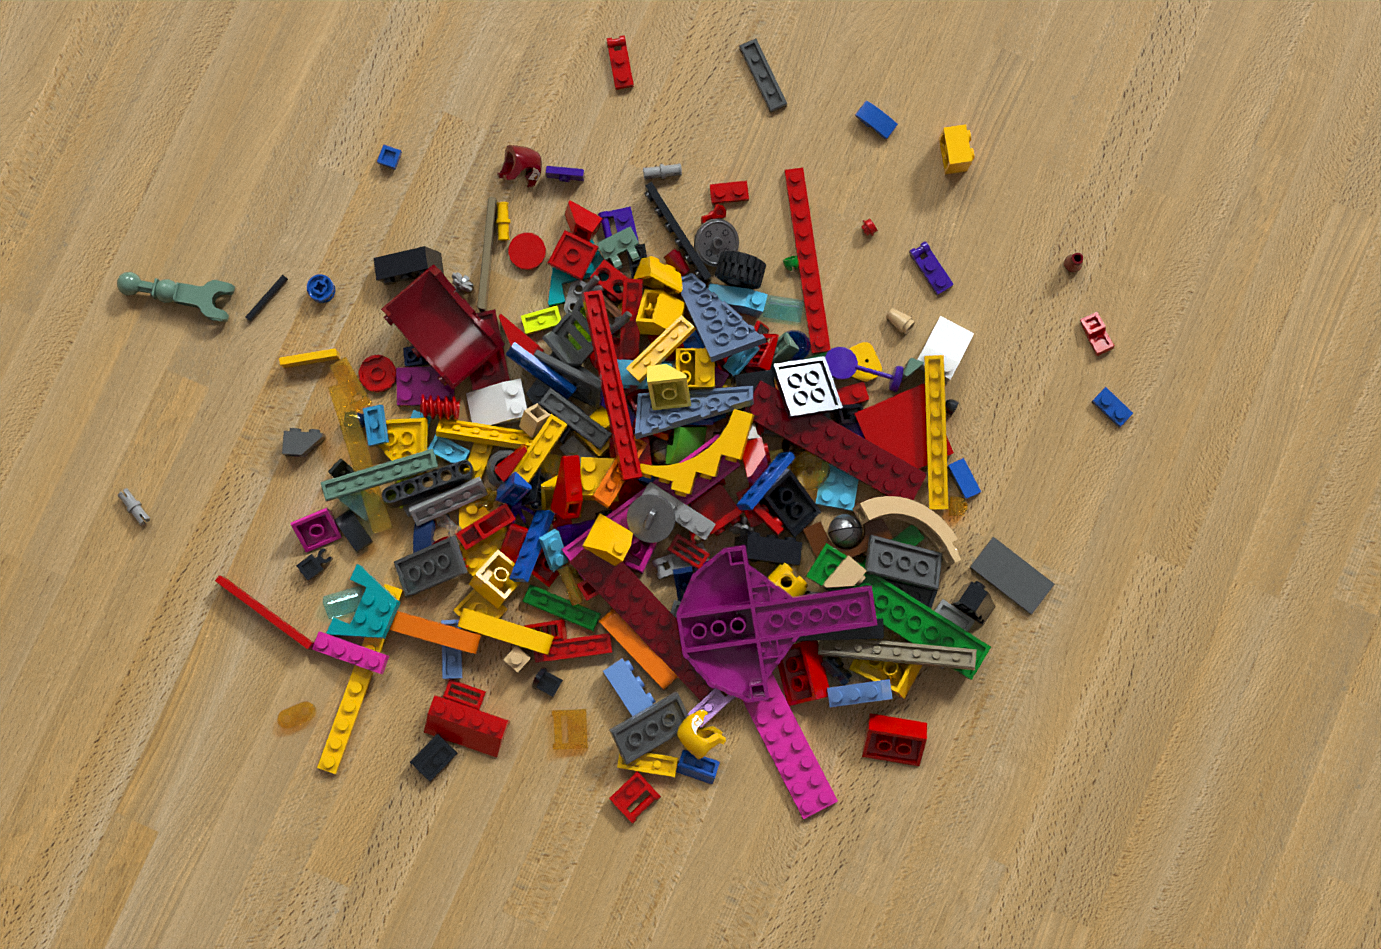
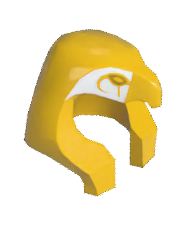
(695, 738)

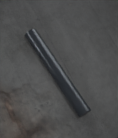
(266, 298)

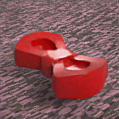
(718, 212)

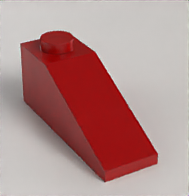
(514, 334)

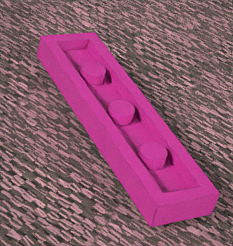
(350, 652)

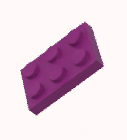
(416, 381)

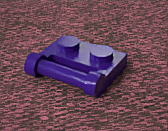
(622, 217)

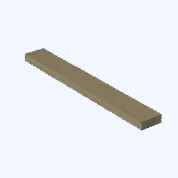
(899, 653)

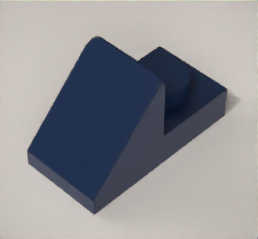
(681, 578)

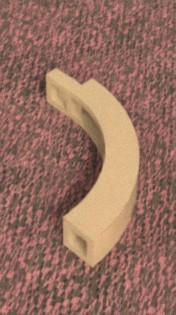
(913, 513)

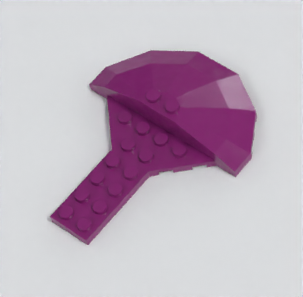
(743, 624)

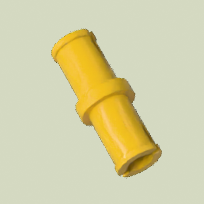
(503, 221)

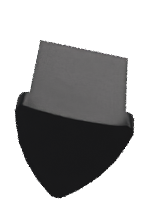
(546, 682)

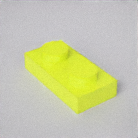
(541, 320)

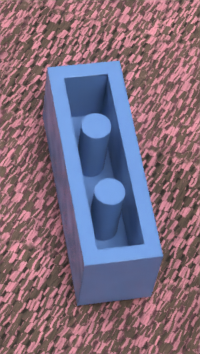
(628, 686)
(859, 693)

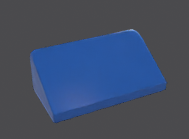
(963, 478)
(513, 489)
(700, 769)

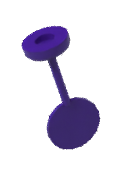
(844, 364)

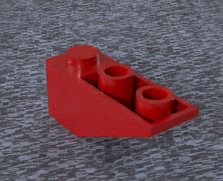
(568, 488)

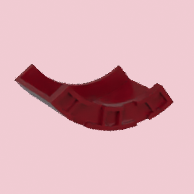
(442, 327)

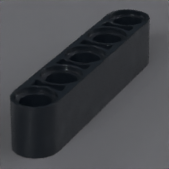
(419, 484)

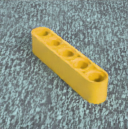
(505, 631)

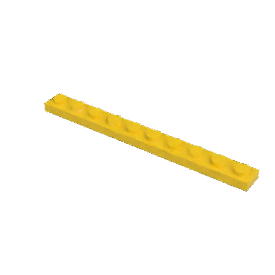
(351, 705)

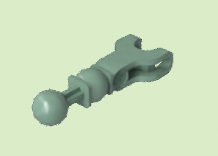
(181, 293)

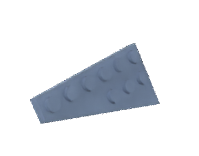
(716, 322)
(704, 404)

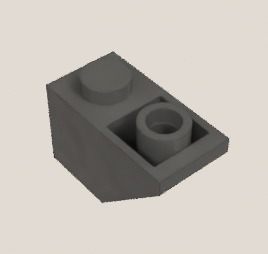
(301, 443)

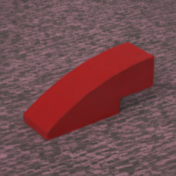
(485, 526)

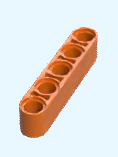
(435, 632)
(638, 649)

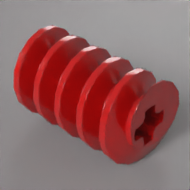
(440, 407)

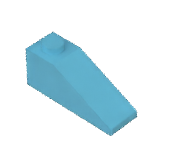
(741, 299)

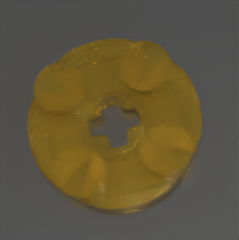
(818, 476)

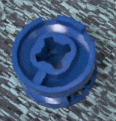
(320, 288)

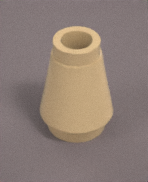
(900, 320)

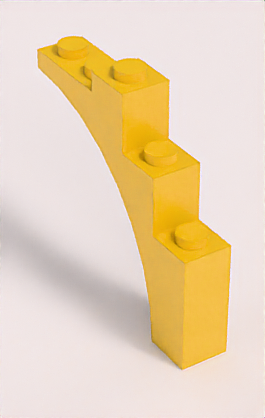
(730, 443)

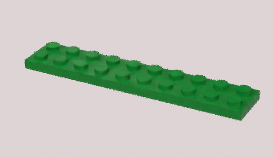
(902, 612)

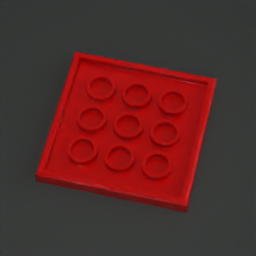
(899, 426)

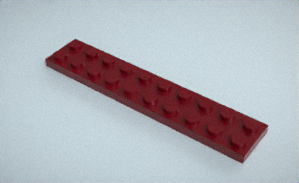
(836, 446)
(642, 613)

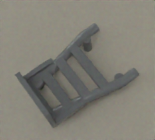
(558, 340)

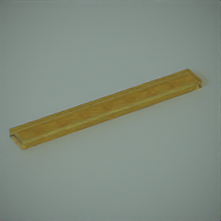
(359, 454)

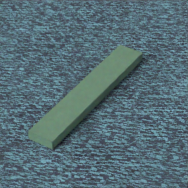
(379, 475)

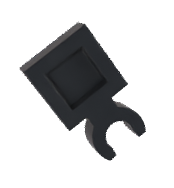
(312, 566)
(835, 667)

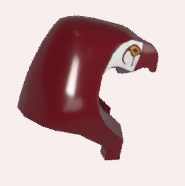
(519, 158)

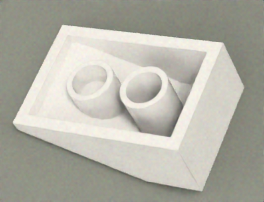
(947, 340)
(498, 403)

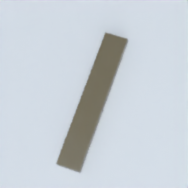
(487, 254)

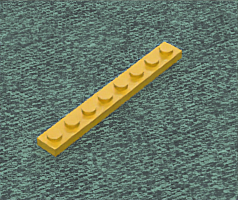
(936, 432)

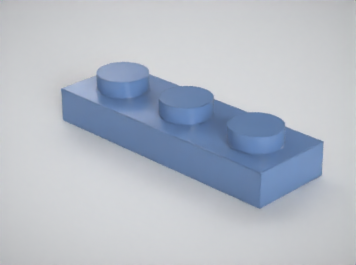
(451, 657)

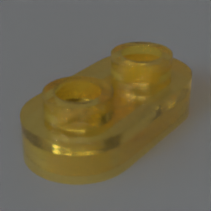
(296, 715)

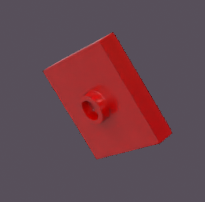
(573, 255)

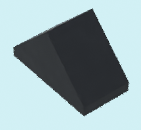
(846, 414)

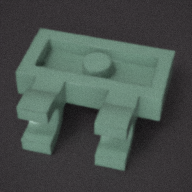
(617, 244)

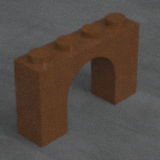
(817, 537)

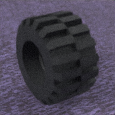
(740, 269)

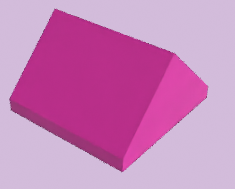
(316, 529)
(639, 555)

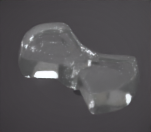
(445, 521)

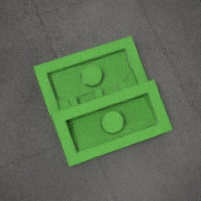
(685, 442)

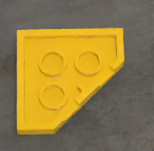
(406, 438)
(482, 551)

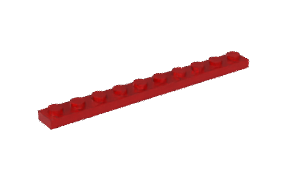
(807, 260)
(611, 385)

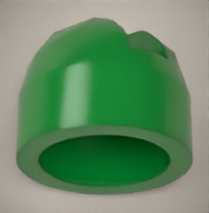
(790, 262)

